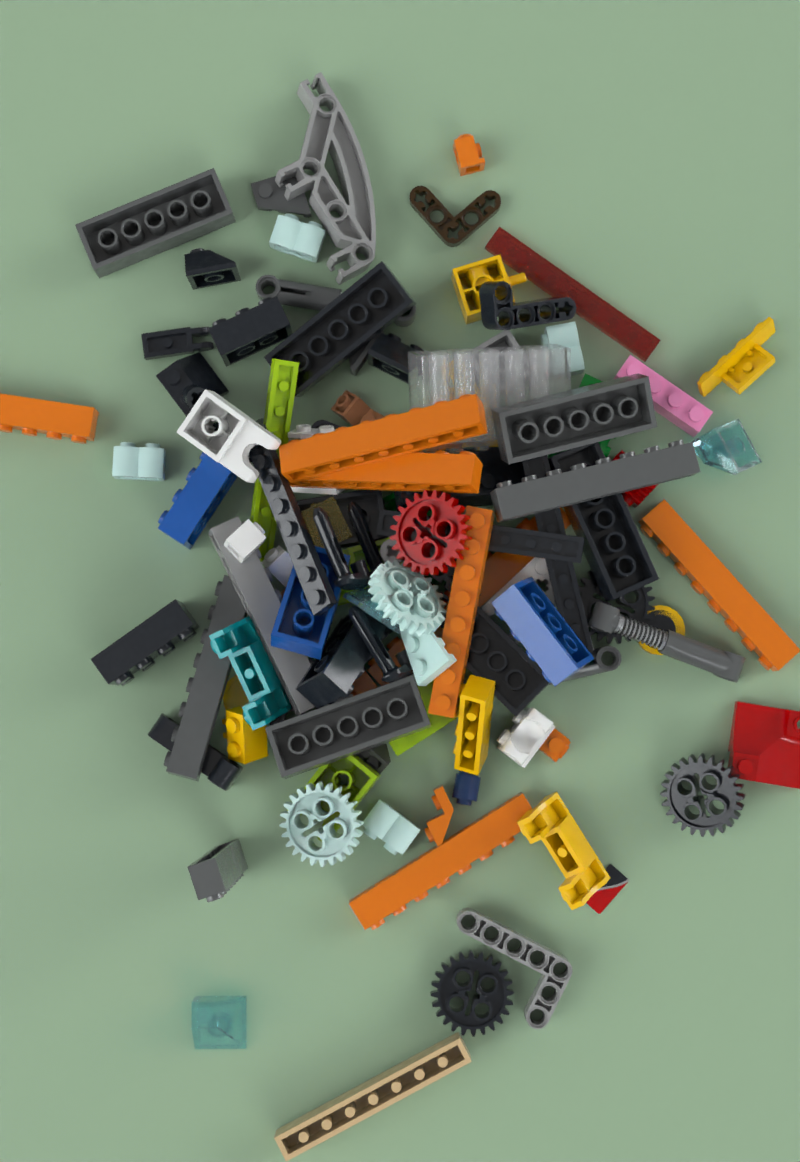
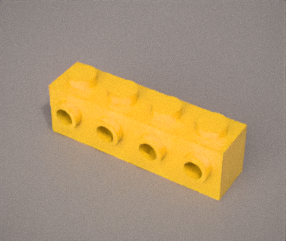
(473, 724)

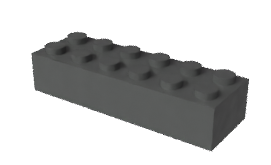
(155, 223)
(574, 418)
(348, 727)

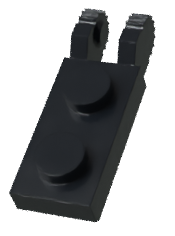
(174, 342)

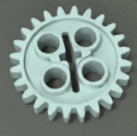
(407, 598)
(333, 844)

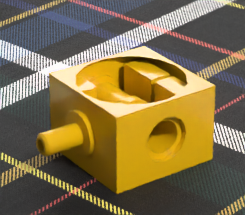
(470, 277)

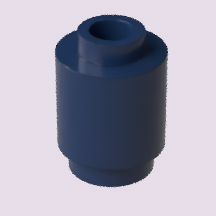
(466, 788)

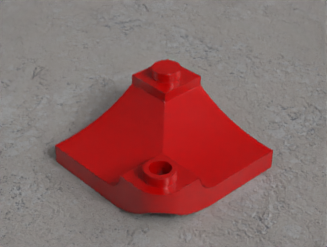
(765, 745)

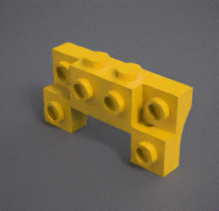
(568, 847)

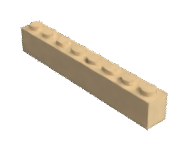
(372, 1096)

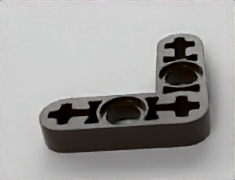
(449, 222)

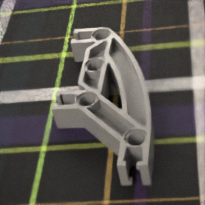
(334, 133)

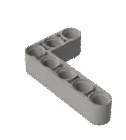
(522, 955)

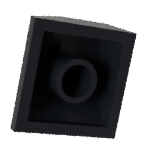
(209, 269)

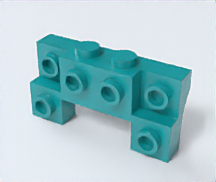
(253, 670)

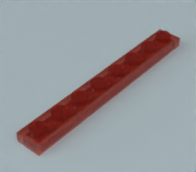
(560, 284)

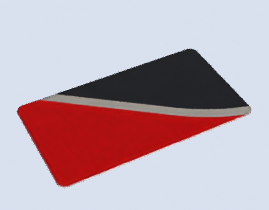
(606, 893)

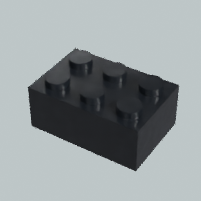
(250, 330)

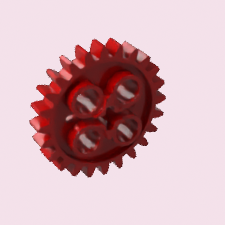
(443, 513)

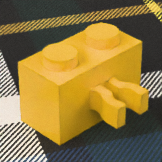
(242, 742)

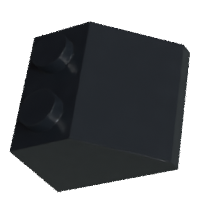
(391, 356)
(189, 371)

